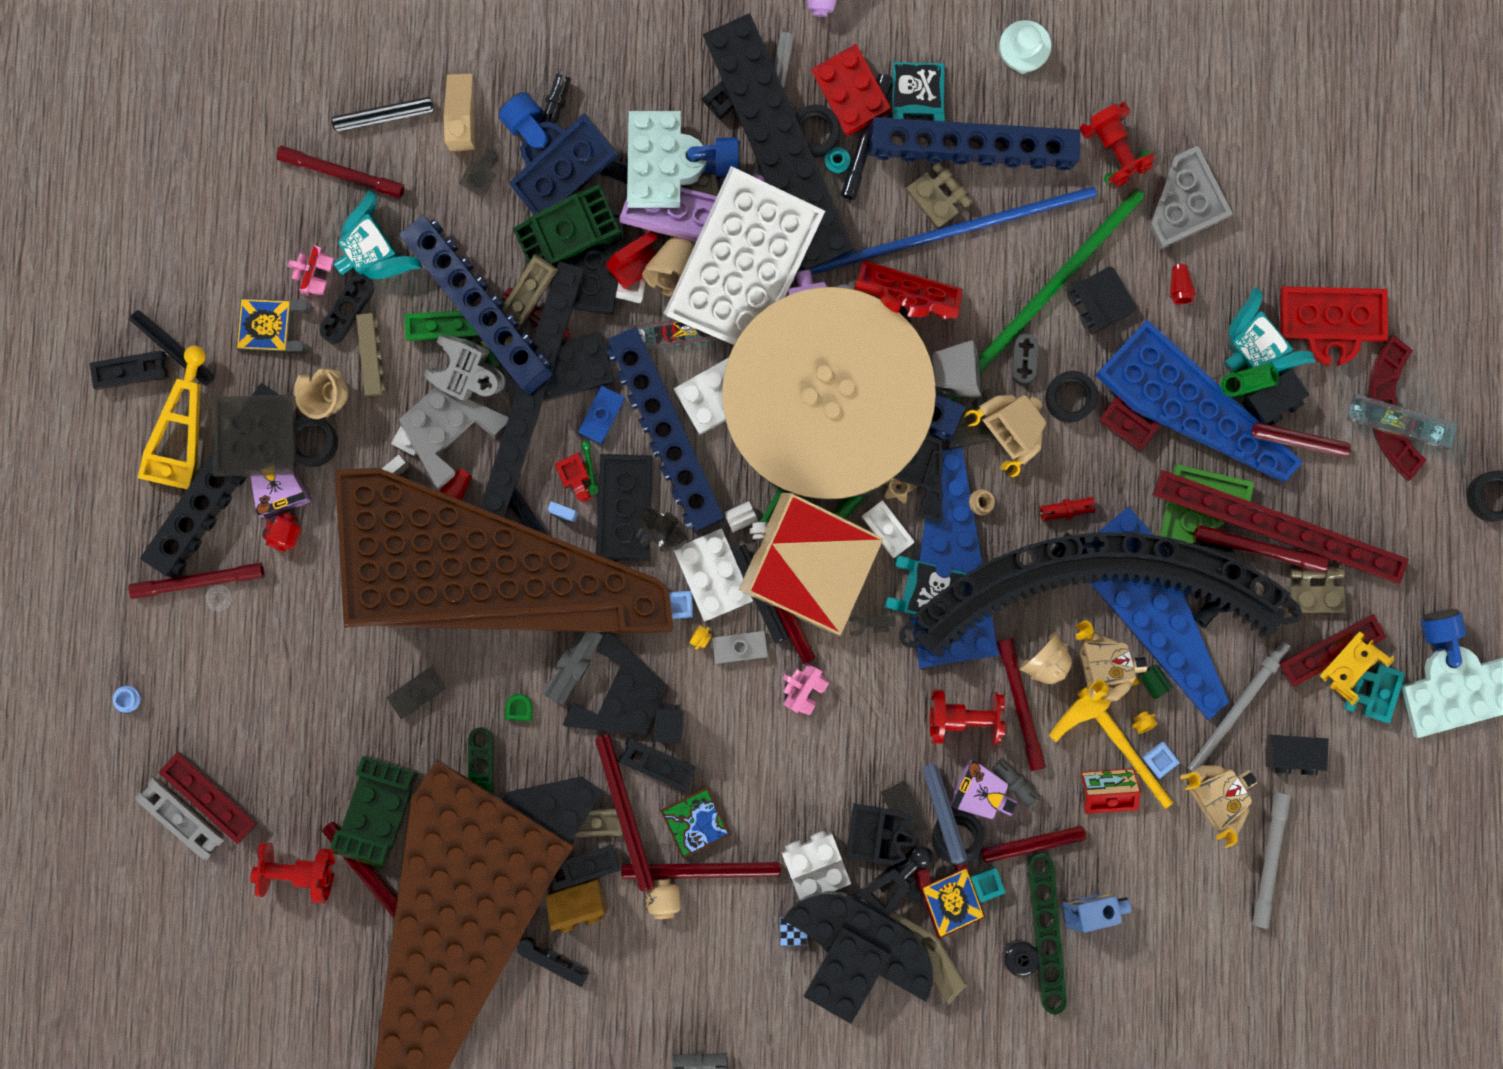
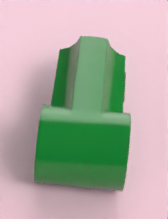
(1250, 380)

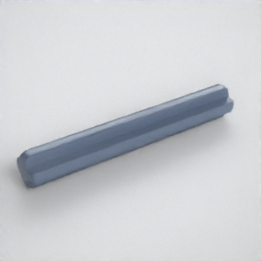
(944, 813)

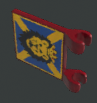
(949, 899)

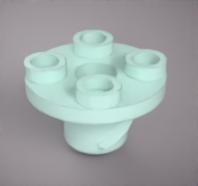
(1025, 46)

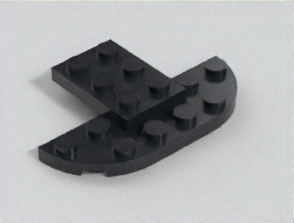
(861, 949)

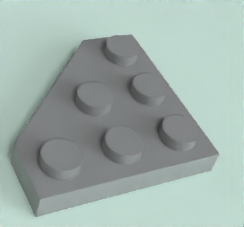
(1188, 200)

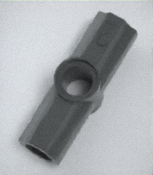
(572, 666)

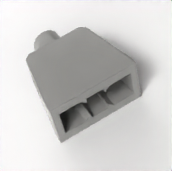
(957, 371)

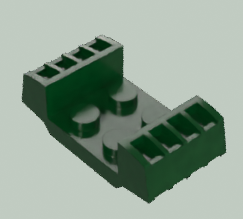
(569, 227)
(374, 811)

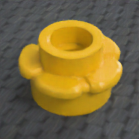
(700, 637)
(1144, 722)

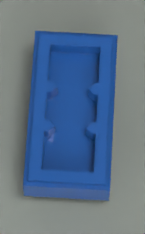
(601, 415)

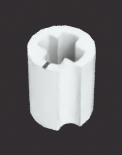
(740, 516)

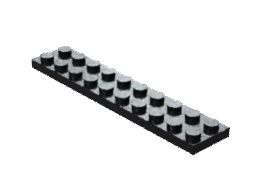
(775, 130)

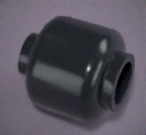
(1014, 951)

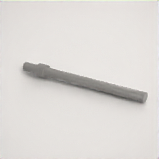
(1269, 666)

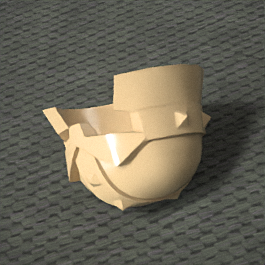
(321, 395)
(1050, 663)

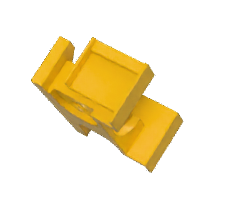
(1353, 666)

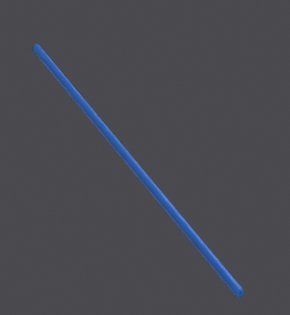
(956, 229)

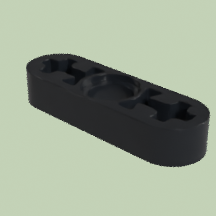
(343, 298)

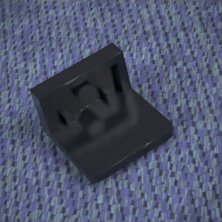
(1100, 300)

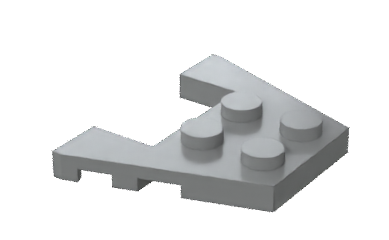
(438, 421)

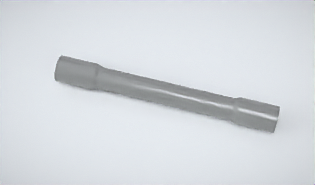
(1264, 902)

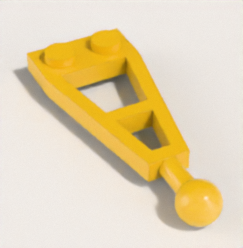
(168, 470)

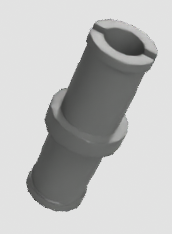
(1016, 782)
(700, 1061)

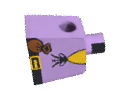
(278, 494)
(981, 792)

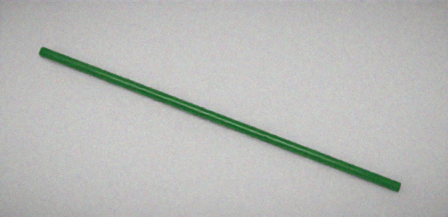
(1035, 305)

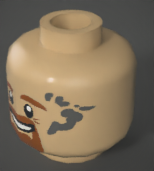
(663, 899)

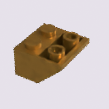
(575, 905)

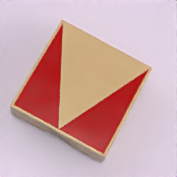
(811, 563)

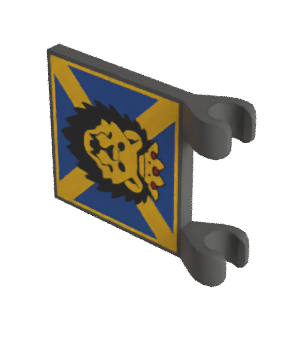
(266, 325)

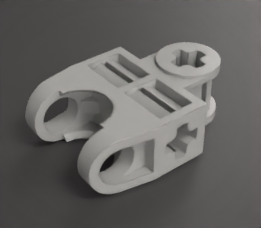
(466, 370)

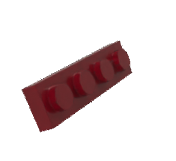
(1320, 655)
(208, 797)

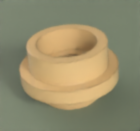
(987, 499)

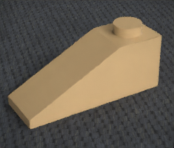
(459, 113)

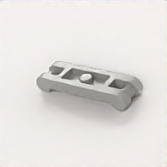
(179, 818)

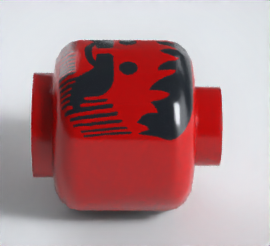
(282, 531)

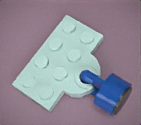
(665, 159)
(1456, 684)

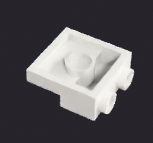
(815, 865)

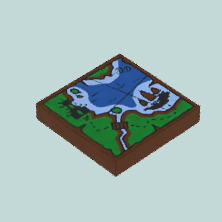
(695, 822)

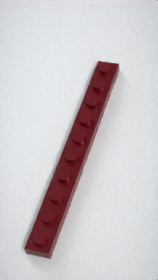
(1280, 527)

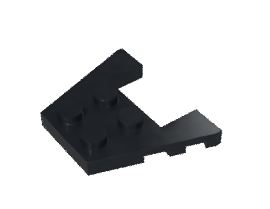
(926, 473)
(631, 698)

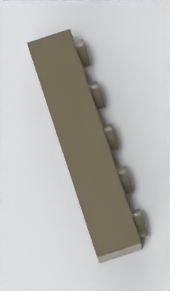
(370, 355)

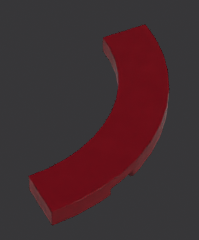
(1382, 387)

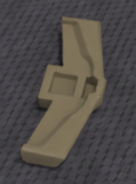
(944, 971)

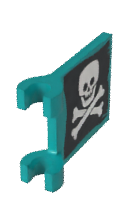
(918, 90)
(922, 586)

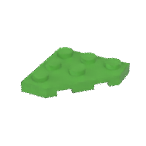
(1181, 522)

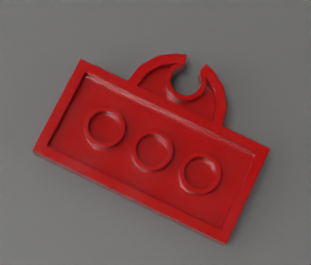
(909, 290)
(1334, 319)

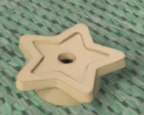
(900, 494)

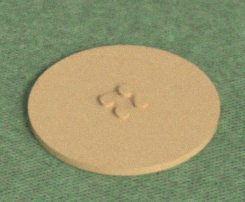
(828, 393)

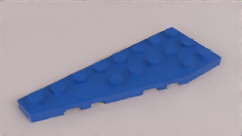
(1176, 392)
(955, 547)
(1163, 625)

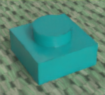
(987, 884)

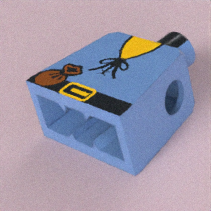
(1094, 912)

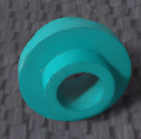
(837, 167)

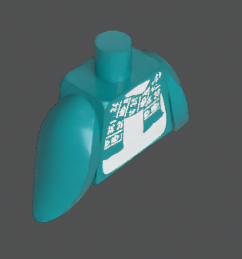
(368, 247)
(1259, 342)

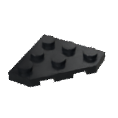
(557, 805)

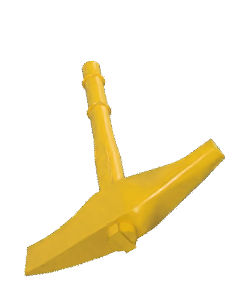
(1086, 709)

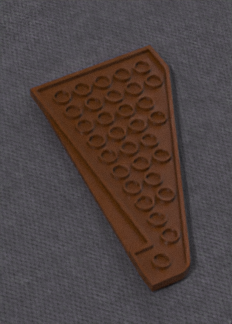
(449, 564)
(461, 907)

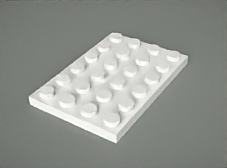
(743, 256)

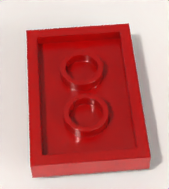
(851, 90)

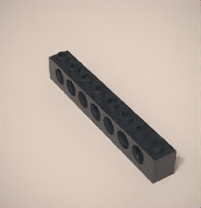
(188, 507)

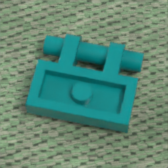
(1382, 693)

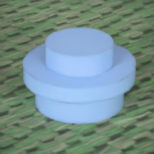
(126, 699)

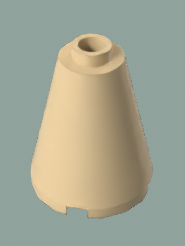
(668, 264)

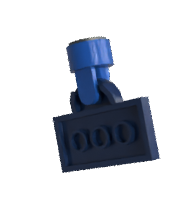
(555, 158)

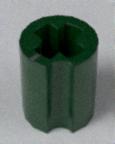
(1155, 681)

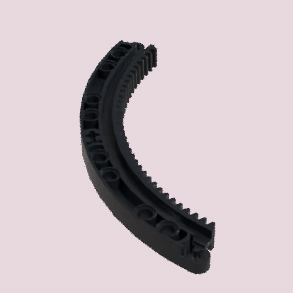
(1186, 568)

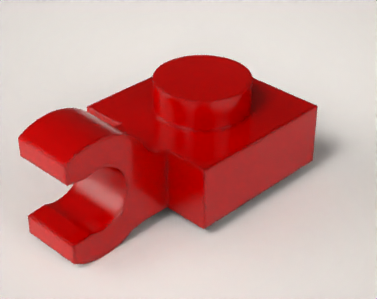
(574, 473)

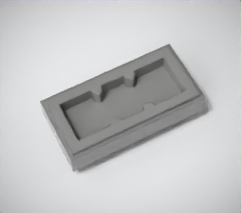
(739, 647)

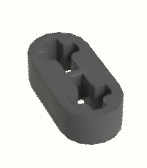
(1018, 359)

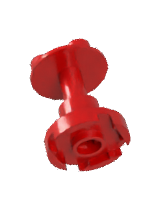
(1113, 134)
(955, 717)
(303, 874)

